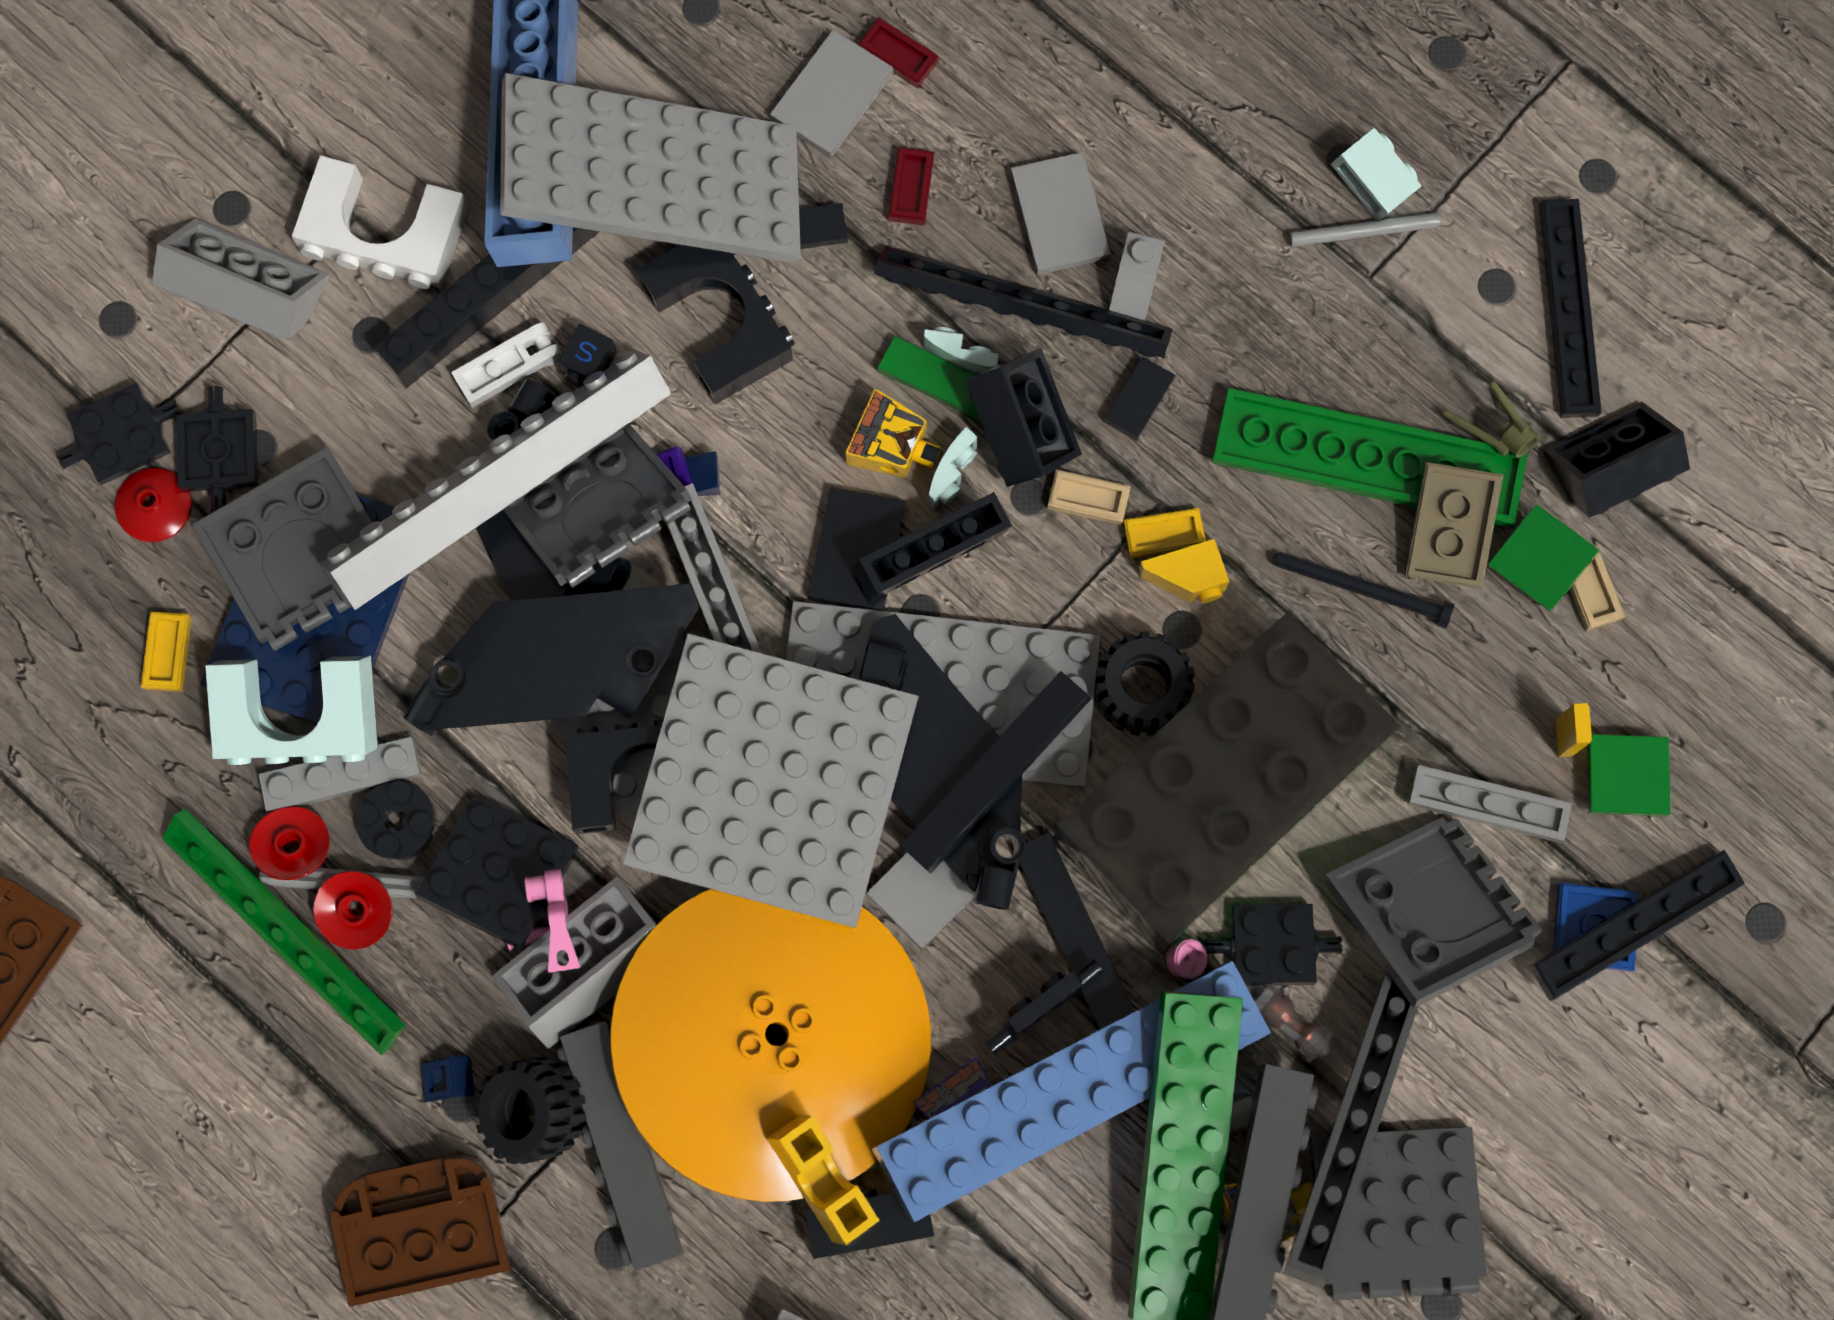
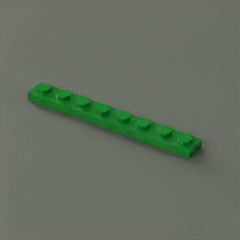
(283, 931)

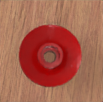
(161, 519)
(287, 828)
(337, 919)

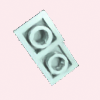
(948, 345)
(947, 478)

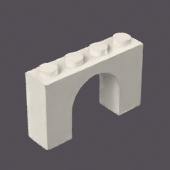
(418, 255)

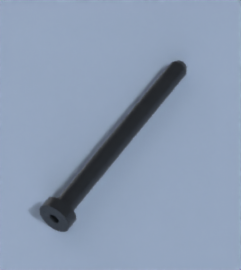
(1365, 588)

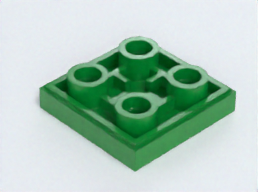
(1543, 558)
(1628, 775)

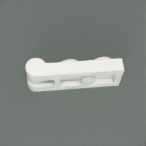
(506, 364)

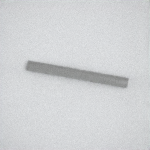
(1364, 229)

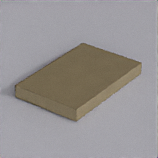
(1453, 525)

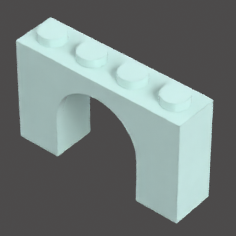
(244, 731)

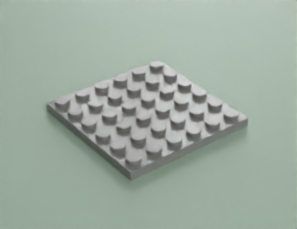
(771, 780)

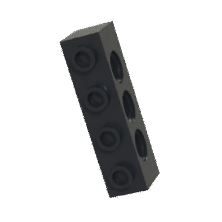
(931, 547)

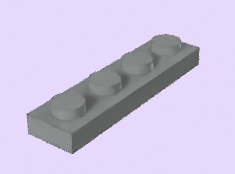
(331, 779)
(1489, 803)

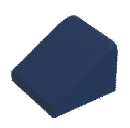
(705, 473)
(447, 1078)

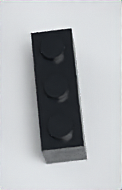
(890, 1229)

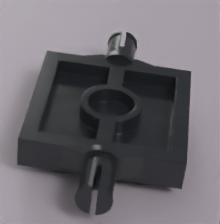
(119, 434)
(217, 449)
(1274, 944)
(1029, 1012)

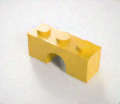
(831, 1197)

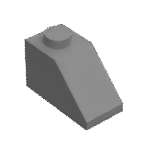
(1136, 275)

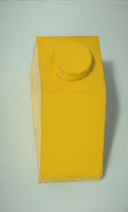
(1188, 572)

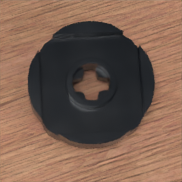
(374, 814)

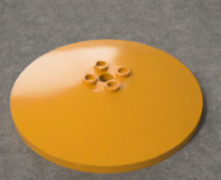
(697, 1054)

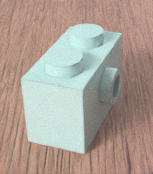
(1376, 174)

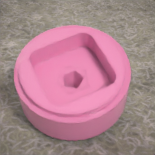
(1186, 959)

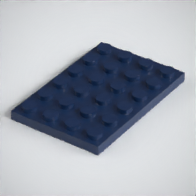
(292, 674)

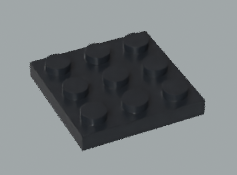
(485, 869)

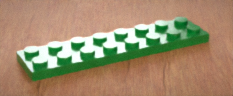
(1351, 451)
(1185, 1156)

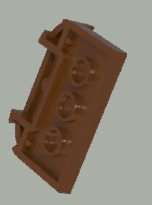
(31, 945)
(418, 1228)

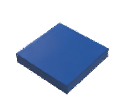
(1586, 906)

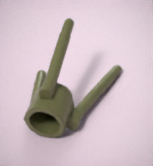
(1515, 433)

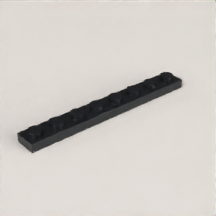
(1023, 301)

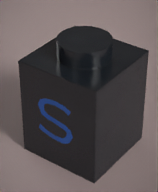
(585, 355)

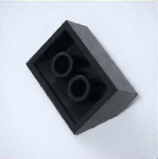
(1023, 417)
(1618, 458)

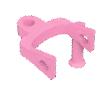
(551, 887)

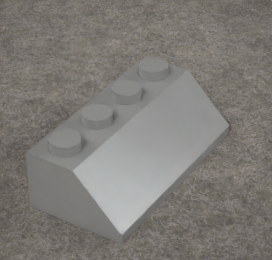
(238, 278)
(605, 938)

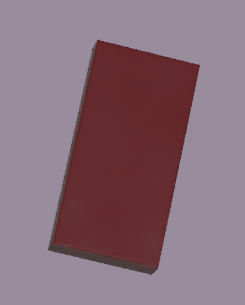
(907, 57)
(911, 186)

